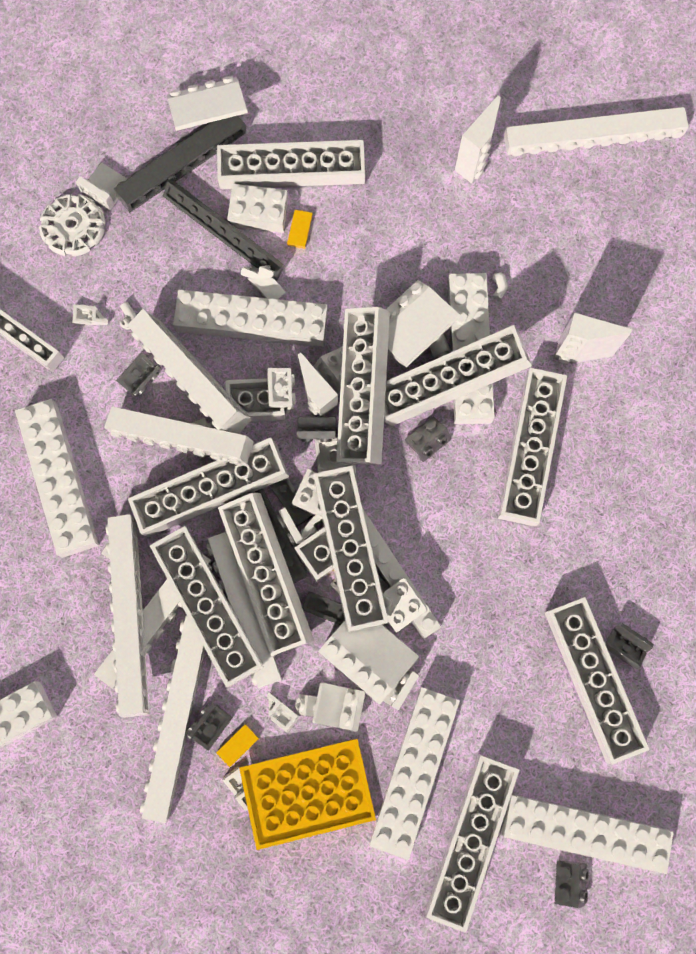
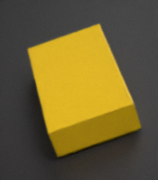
(299, 229)
(237, 745)

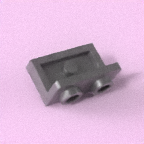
(138, 374)
(316, 428)
(428, 438)
(628, 645)
(210, 726)
(571, 884)

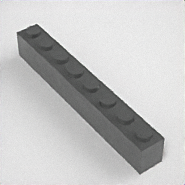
(178, 161)

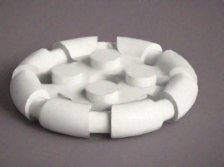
(78, 232)

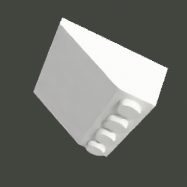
(206, 103)
(476, 143)
(417, 322)
(589, 339)
(369, 658)

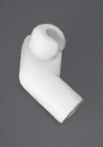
(502, 284)
(129, 315)

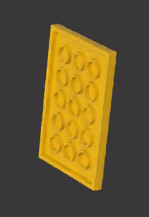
(307, 794)

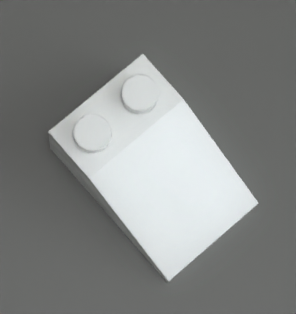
(319, 393)

